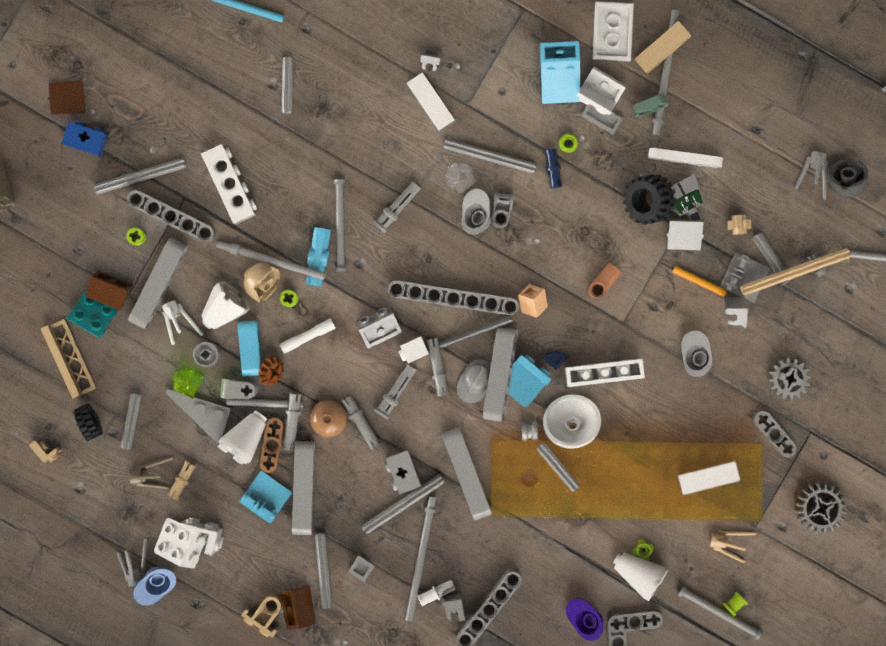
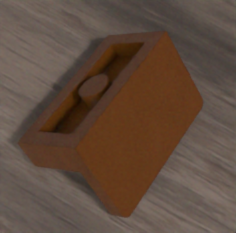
(108, 290)
(297, 607)

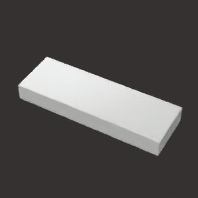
(430, 101)
(709, 477)

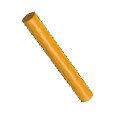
(700, 281)

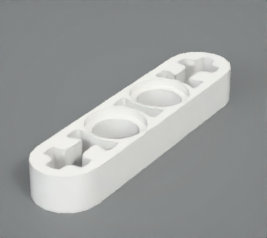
(685, 157)

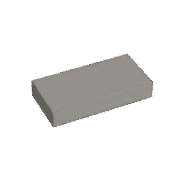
(607, 122)

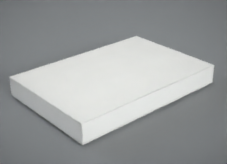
(612, 31)

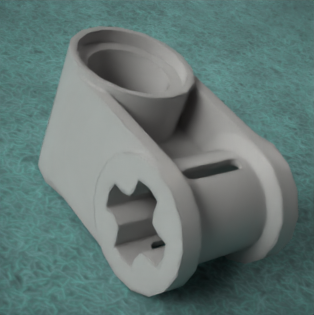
(502, 207)
(235, 389)

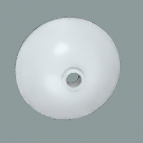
(571, 411)

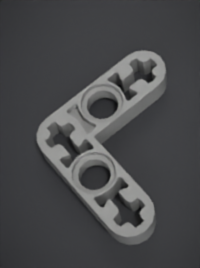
(621, 631)

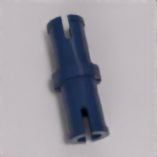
(553, 168)

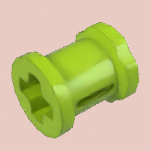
(132, 240)
(294, 299)
(735, 603)

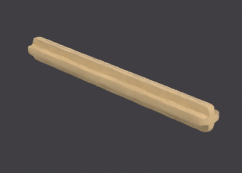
(795, 271)

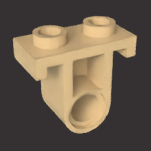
(264, 616)

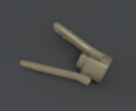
(139, 477)

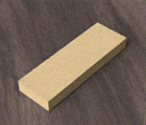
(662, 47)

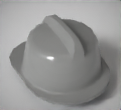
(476, 212)
(696, 353)
(474, 381)

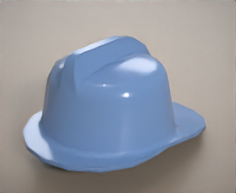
(154, 585)

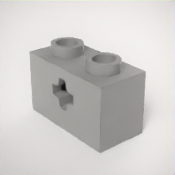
(411, 479)

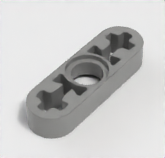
(779, 448)

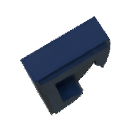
(555, 358)

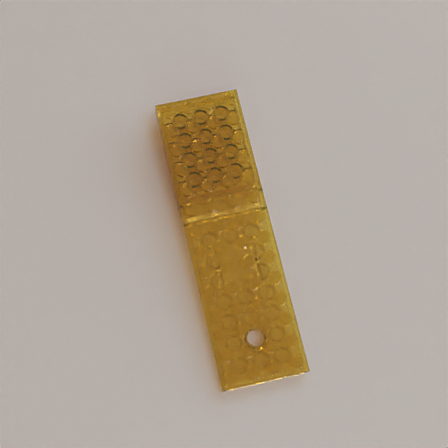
(626, 480)

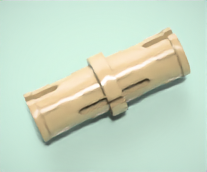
(181, 480)

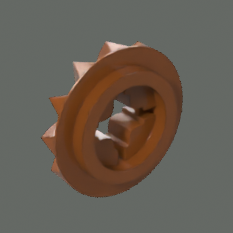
(265, 374)

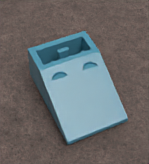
(560, 72)

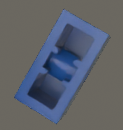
(74, 134)

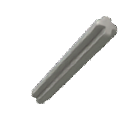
(323, 570)

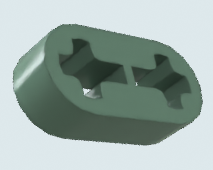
(650, 105)

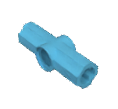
(318, 254)

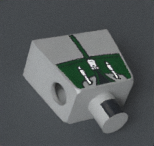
(687, 198)

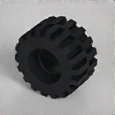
(636, 202)

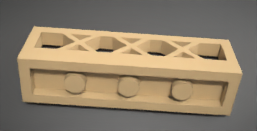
(62, 362)

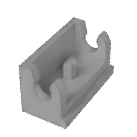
(736, 306)
(453, 603)

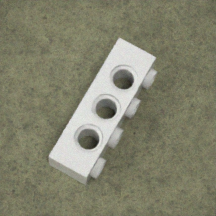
(212, 159)
(604, 372)

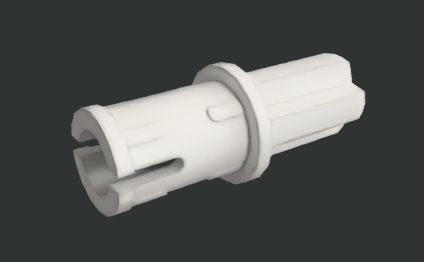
(436, 592)

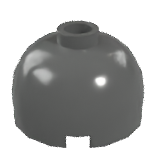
(848, 177)

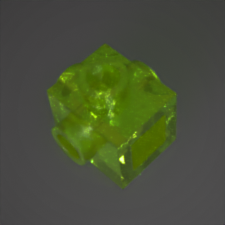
(187, 381)

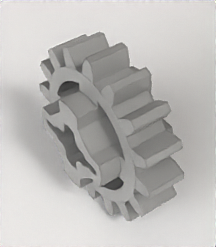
(791, 370)

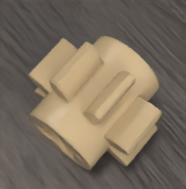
(739, 224)

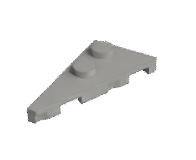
(206, 414)

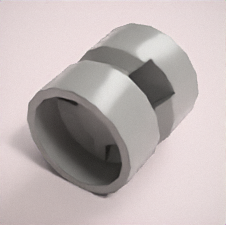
(207, 354)

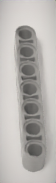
(463, 295)

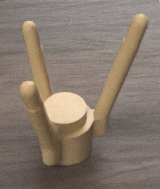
(719, 542)

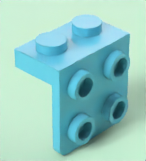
(527, 380)

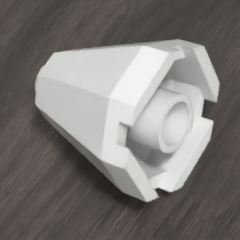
(223, 306)

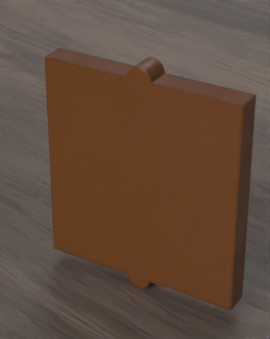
(66, 97)

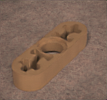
(264, 458)

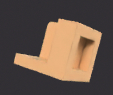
(533, 300)

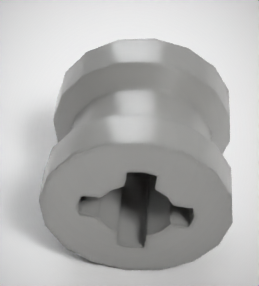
(529, 431)

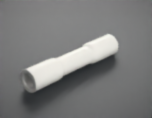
(318, 330)

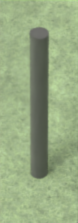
(474, 332)

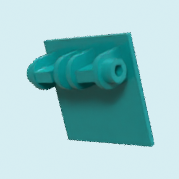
(92, 315)

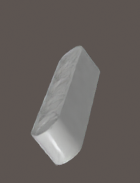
(163, 211)
(157, 283)
(500, 374)
(466, 473)
(303, 487)
(486, 618)

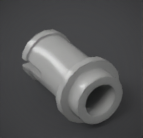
(821, 271)

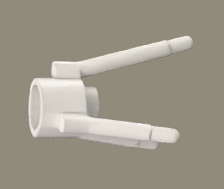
(171, 311)

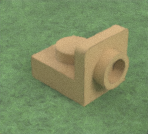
(41, 450)

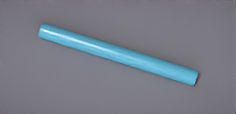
(253, 9)

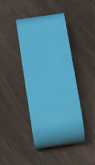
(249, 347)

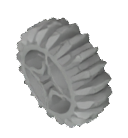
(828, 504)

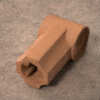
(604, 280)

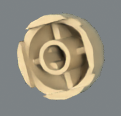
(260, 281)

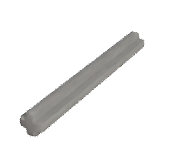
(488, 155)
(139, 176)
(402, 504)

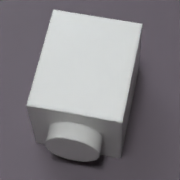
(413, 350)

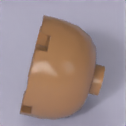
(328, 418)

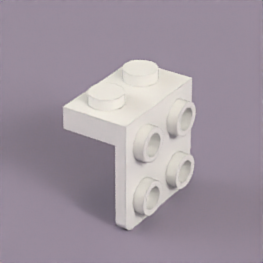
(601, 91)
(214, 540)
(180, 544)

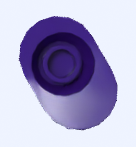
(585, 619)

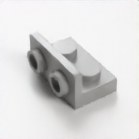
(378, 327)

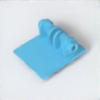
(265, 497)

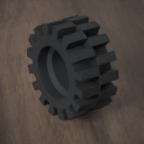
(87, 422)

